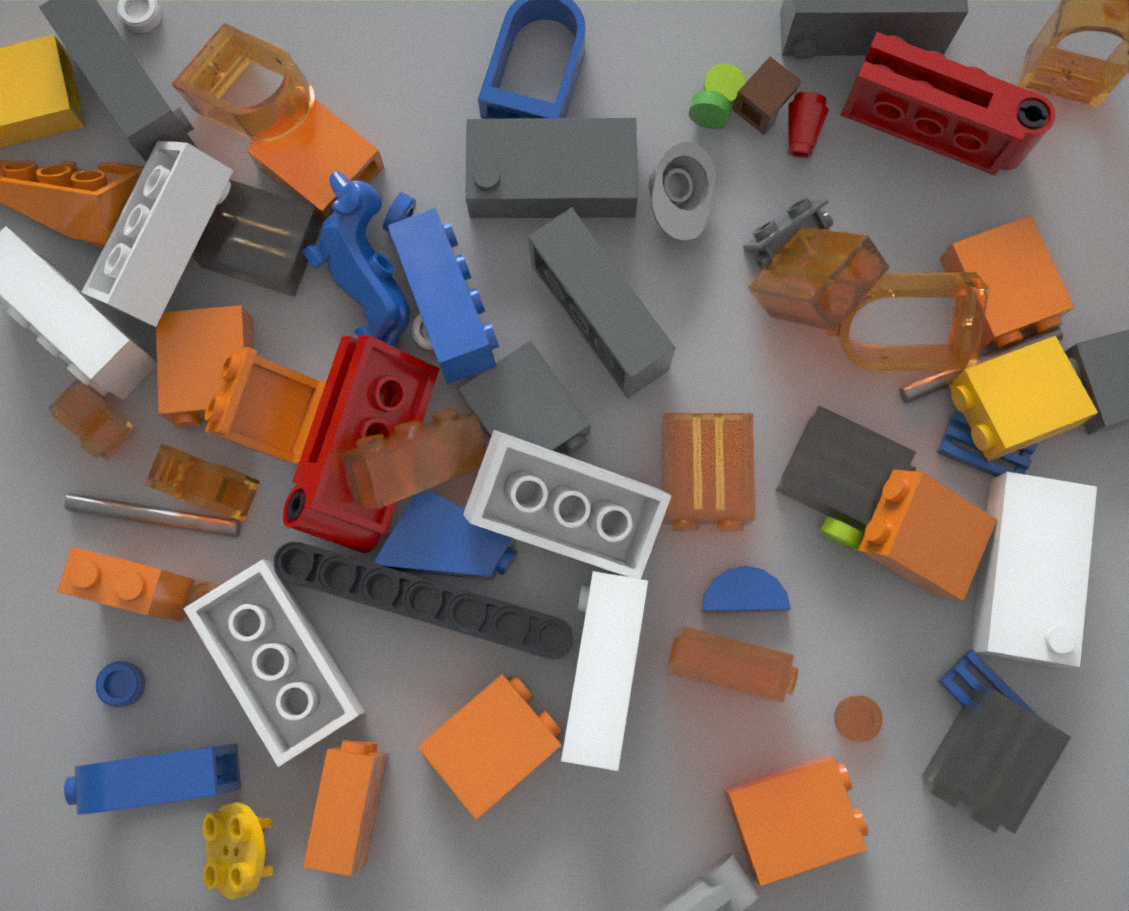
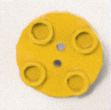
(235, 850)

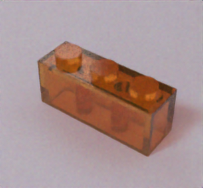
(413, 458)

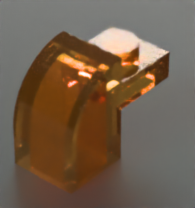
(92, 419)
(202, 483)

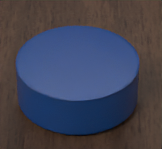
(400, 209)
(120, 684)

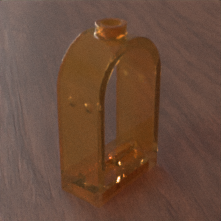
(231, 53)
(1088, 77)
(965, 329)

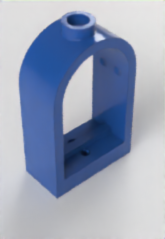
(503, 104)
(154, 779)

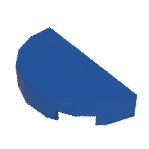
(745, 590)

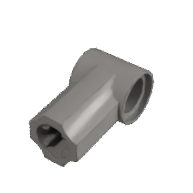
(720, 888)

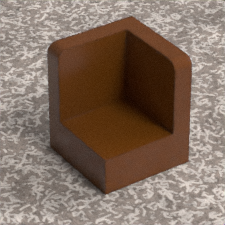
(765, 94)

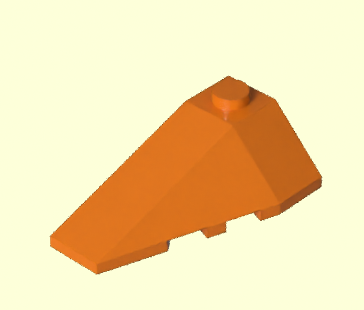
(69, 199)

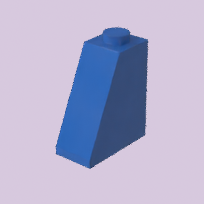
(441, 541)

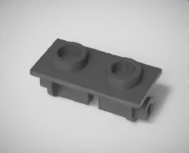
(774, 236)

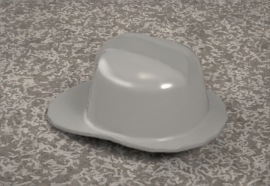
(682, 190)

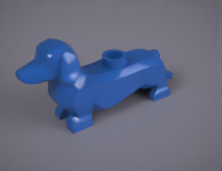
(354, 263)

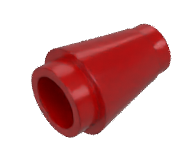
(805, 122)

